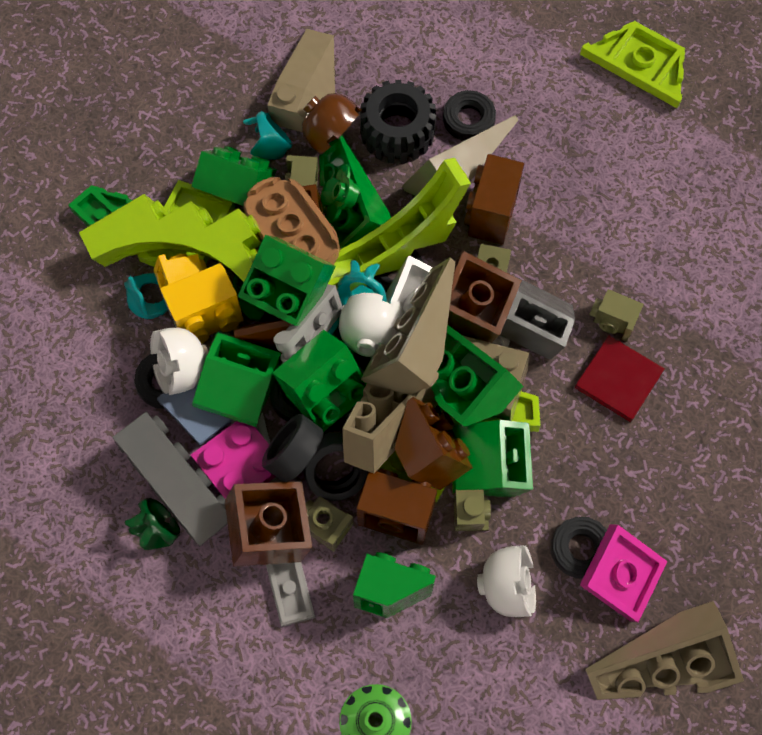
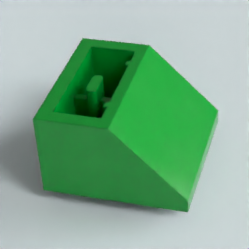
(229, 174)
(285, 280)
(236, 379)
(322, 380)
(498, 457)
(389, 586)

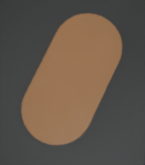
(290, 214)

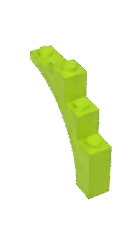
(419, 224)
(147, 227)

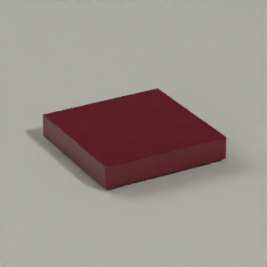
(619, 378)

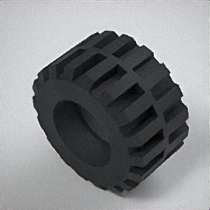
(397, 141)

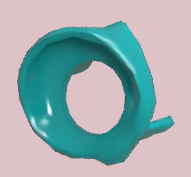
(273, 140)
(365, 277)
(136, 300)

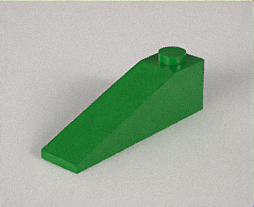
(369, 208)
(471, 382)

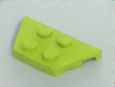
(641, 59)

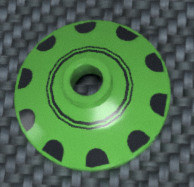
(378, 700)

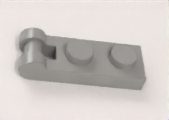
(318, 319)

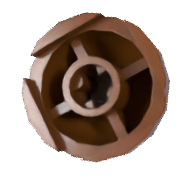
(327, 119)

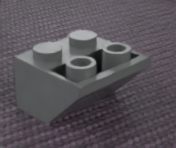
(539, 321)

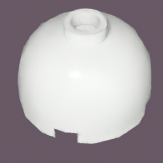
(368, 322)
(178, 358)
(508, 582)

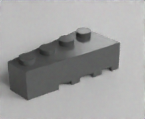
(172, 477)

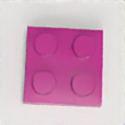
(234, 458)
(623, 573)

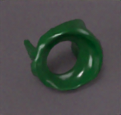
(151, 525)

